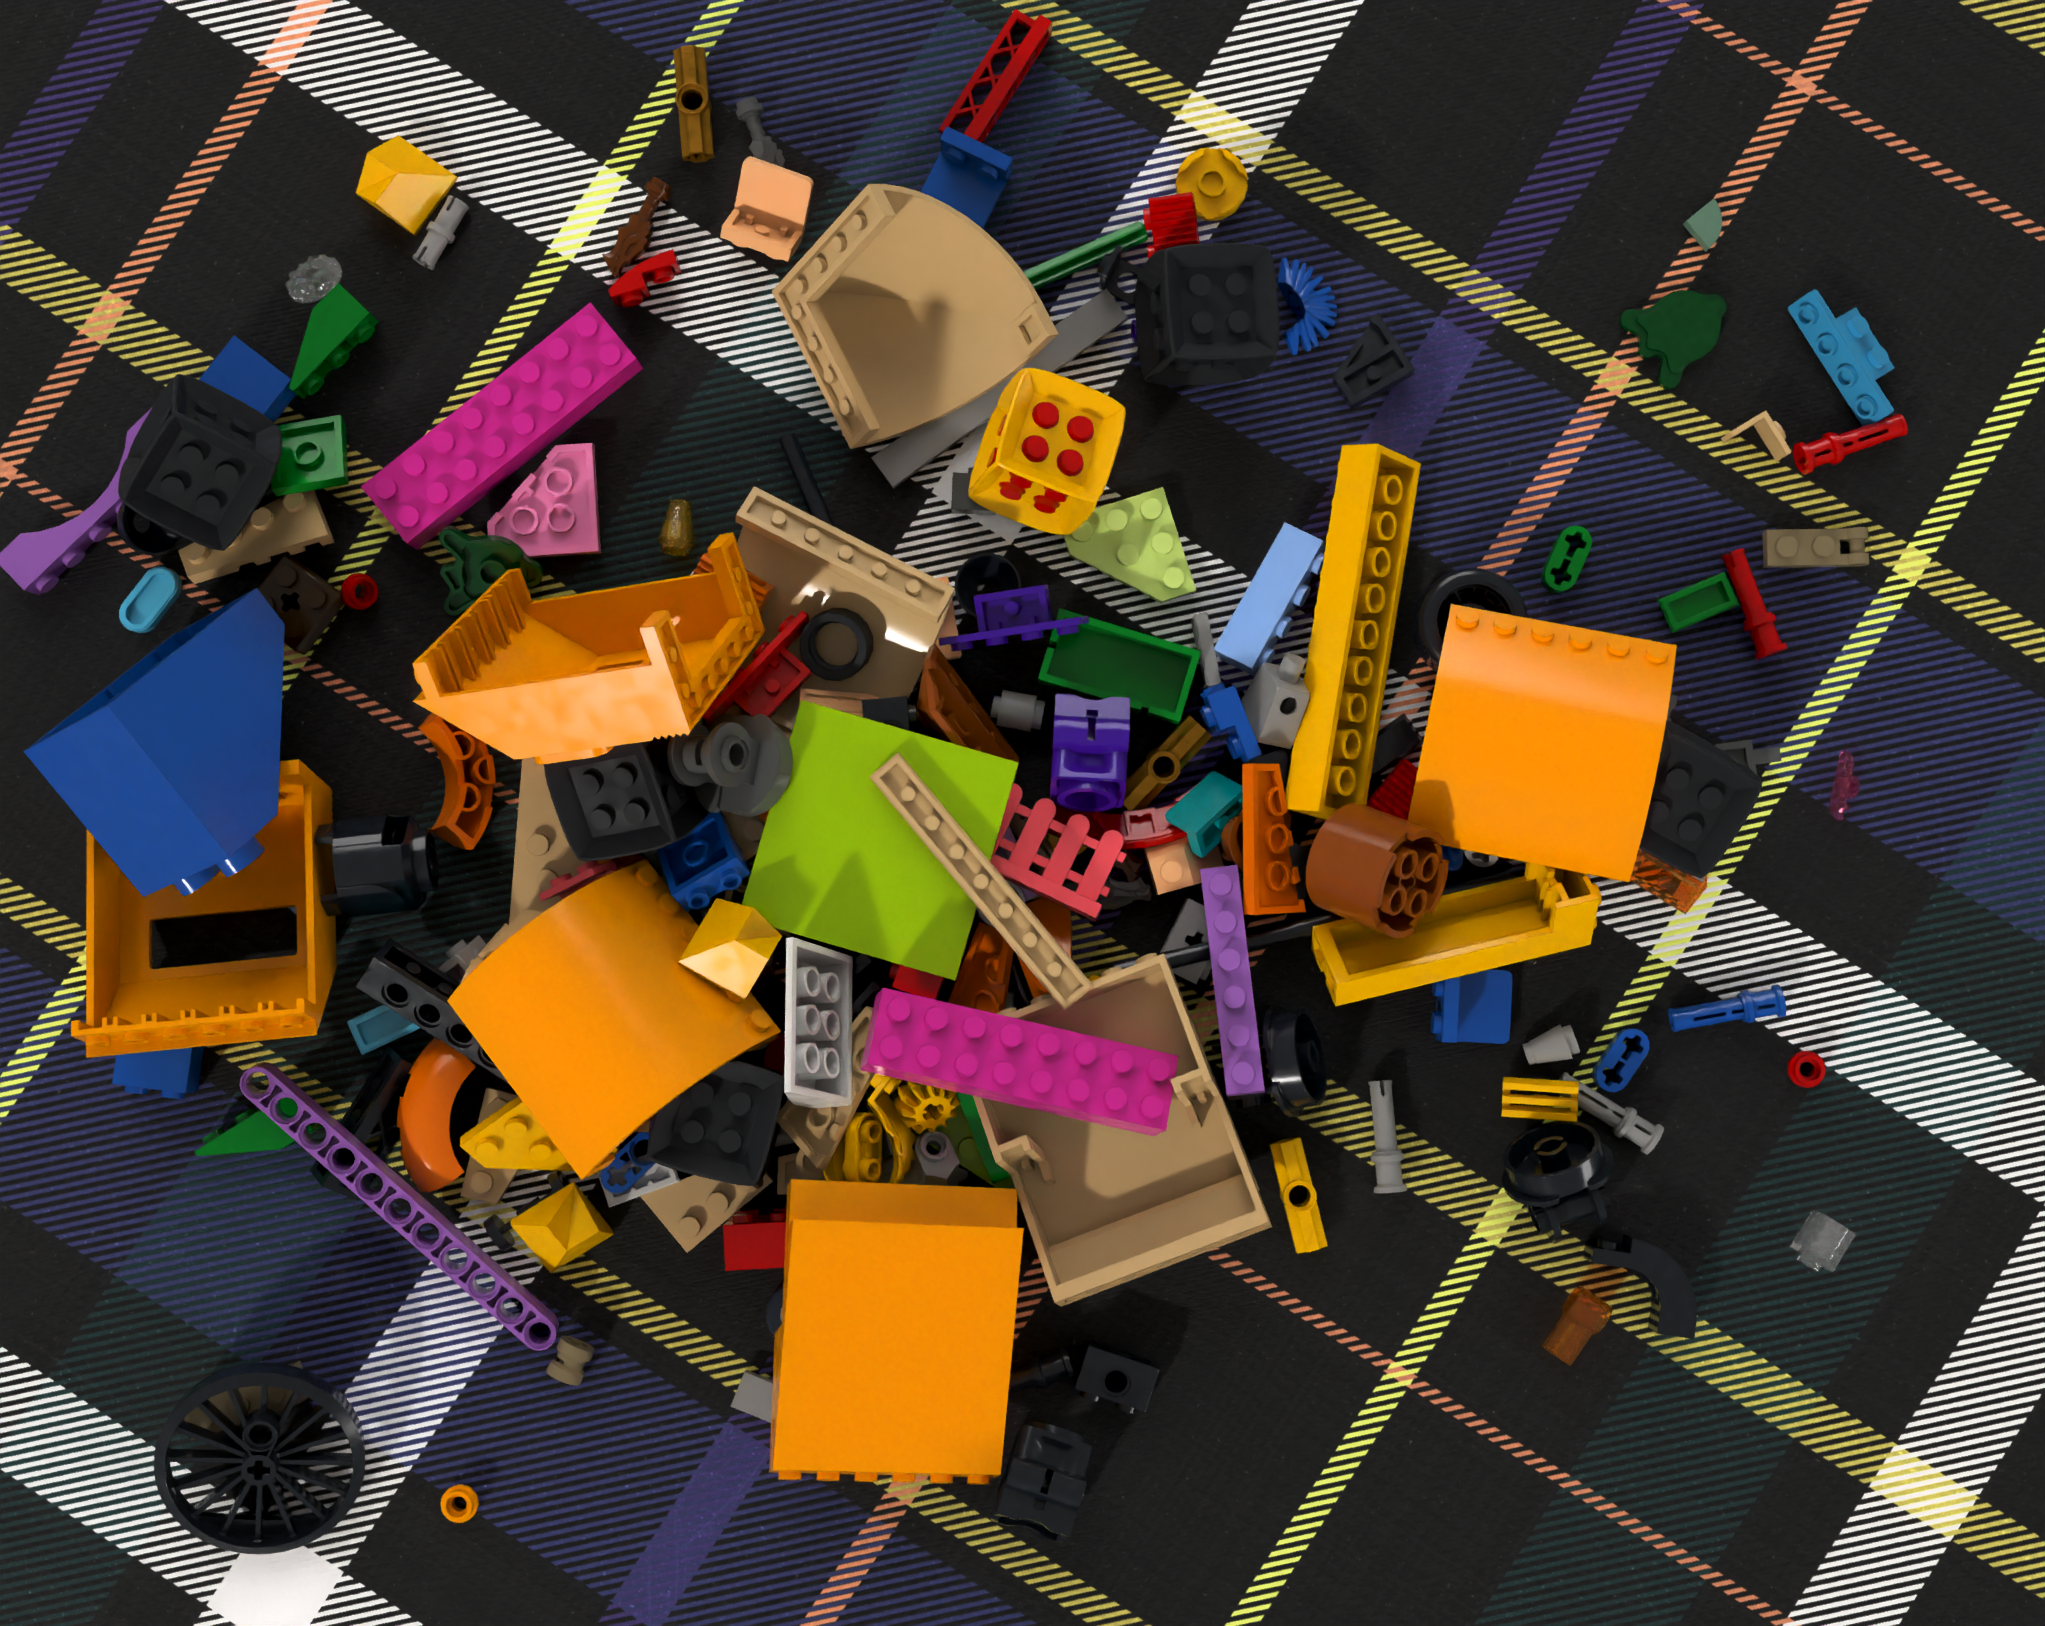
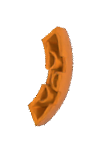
(468, 782)
(426, 1113)

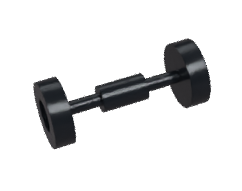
(500, 1232)

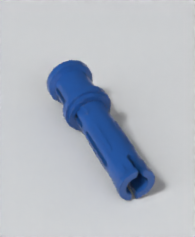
(1745, 1007)

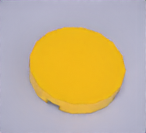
(1215, 180)

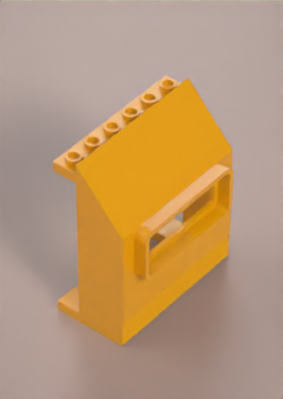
(594, 665)
(223, 1002)

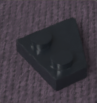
(1372, 365)

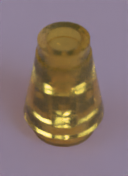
(677, 529)

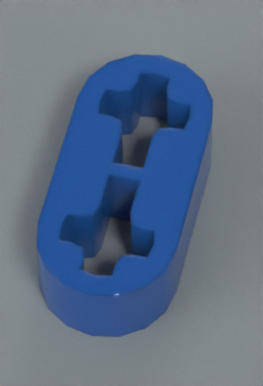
(1627, 1065)

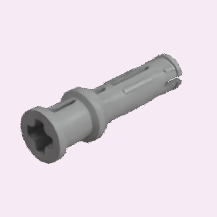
(1622, 1120)
(1387, 1156)

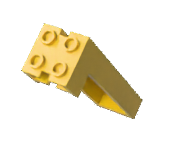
(1465, 934)

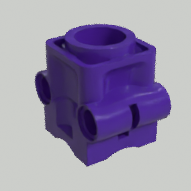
(1090, 753)

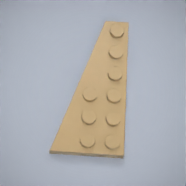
(540, 844)

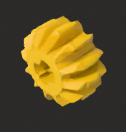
(925, 1106)

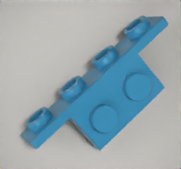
(1847, 353)

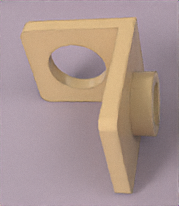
(1769, 431)

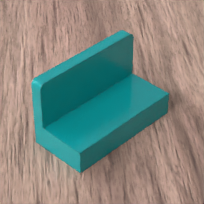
(1206, 811)

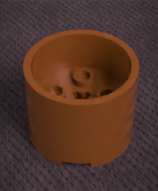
(1376, 869)

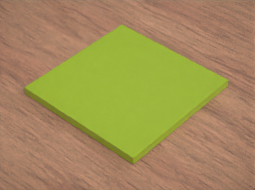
(848, 864)

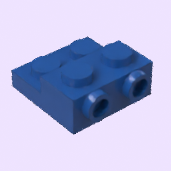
(1225, 713)
(703, 863)

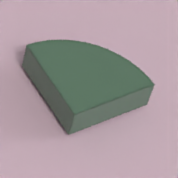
(1705, 224)

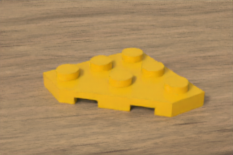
(514, 1141)

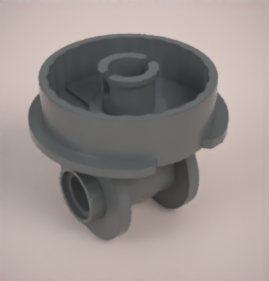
(733, 764)

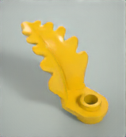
(900, 1135)

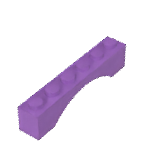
(41, 556)
(1232, 981)

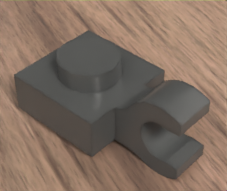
(1743, 753)

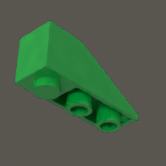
(331, 334)
(252, 1133)

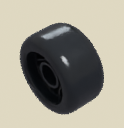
(1466, 588)

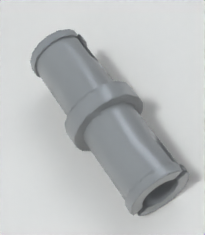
(440, 232)

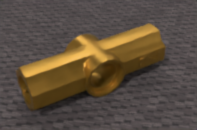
(692, 84)
(1180, 747)

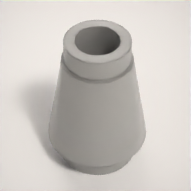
(1552, 1046)

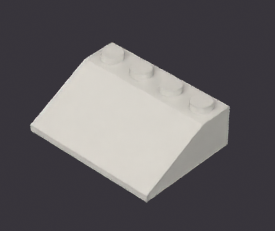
(818, 1026)

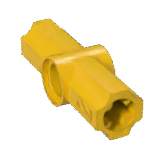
(1303, 1217)

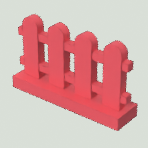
(1058, 867)

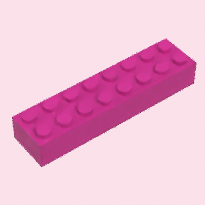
(502, 427)
(1019, 1062)

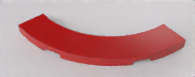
(1138, 827)

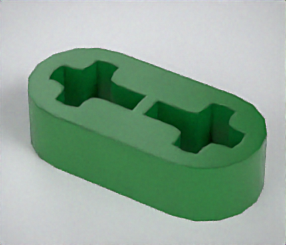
(1574, 562)

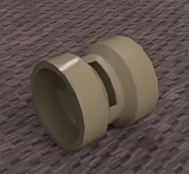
(570, 1360)

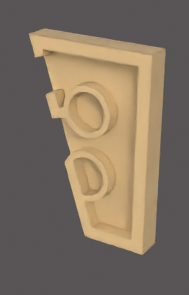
(489, 1183)
(698, 1206)

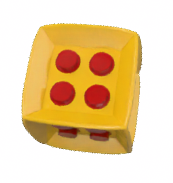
(1047, 451)

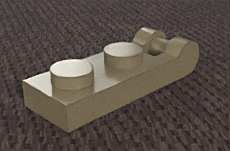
(1814, 548)

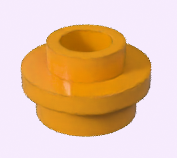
(454, 1513)

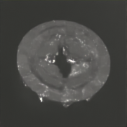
(325, 274)

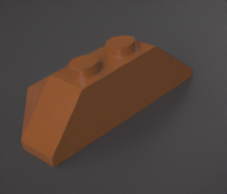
(954, 712)

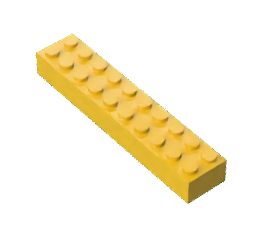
(1352, 629)

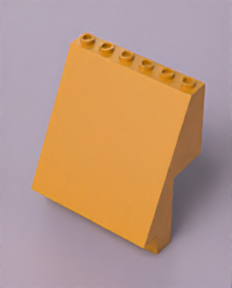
(895, 1331)

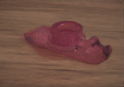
(1844, 786)

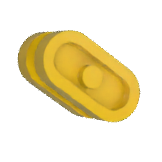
(859, 1151)

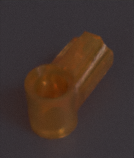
(1581, 1317)

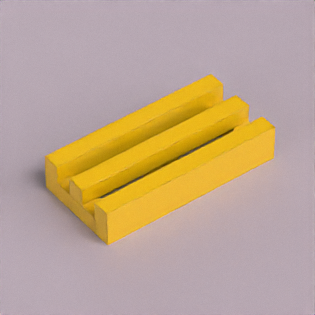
(1539, 1112)

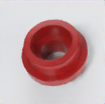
(368, 593)
(1816, 1073)

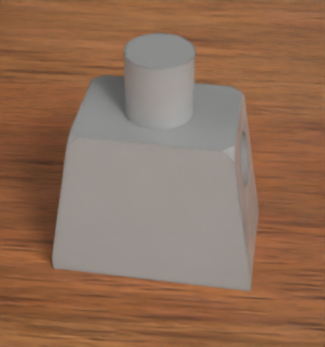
(1277, 701)

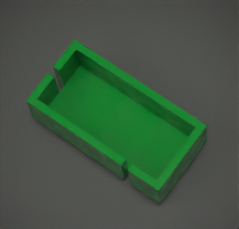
(1121, 663)

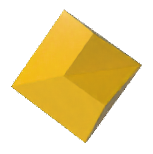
(404, 183)
(731, 947)
(561, 1227)

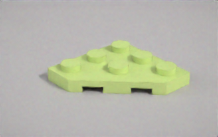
(1135, 546)

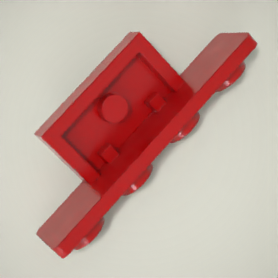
(768, 679)

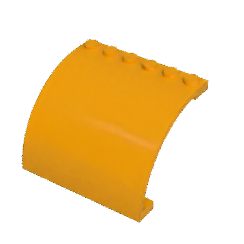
(1543, 741)
(600, 1015)

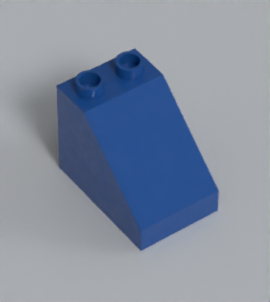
(180, 751)

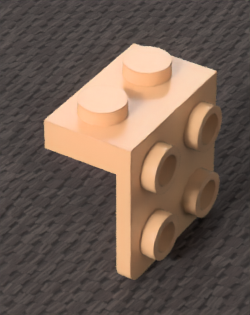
(769, 209)

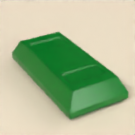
(1698, 602)

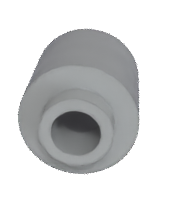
(1018, 711)

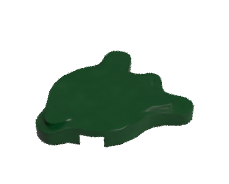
(1676, 330)
(479, 565)

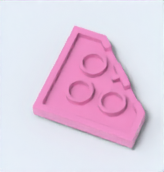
(555, 506)

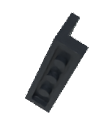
(366, 1112)

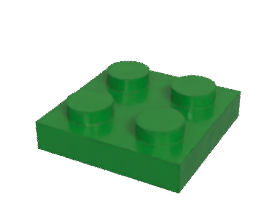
(312, 456)

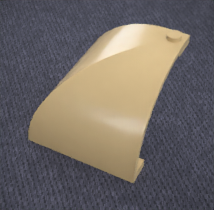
(908, 313)

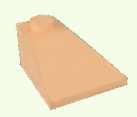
(1176, 867)

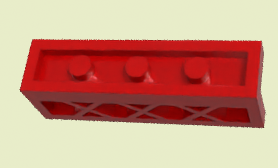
(1004, 84)

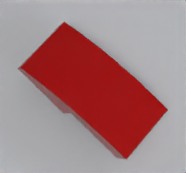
(633, 285)

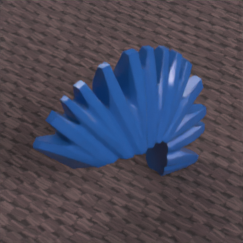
(1308, 305)

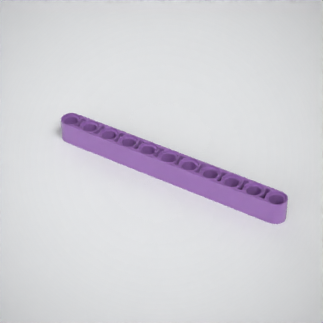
(395, 1187)

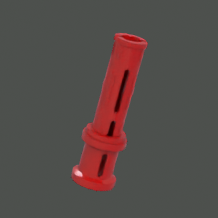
(1832, 447)
(1758, 621)

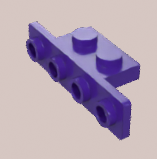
(1011, 613)

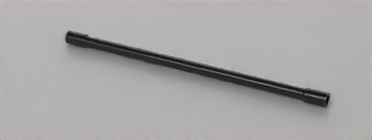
(1303, 927)

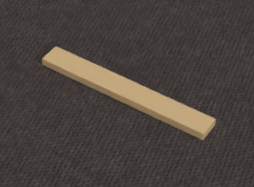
(981, 881)

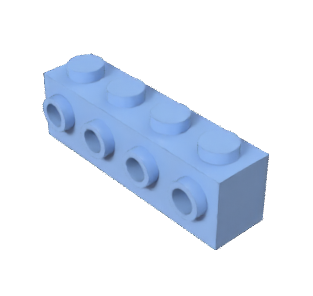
(1271, 600)

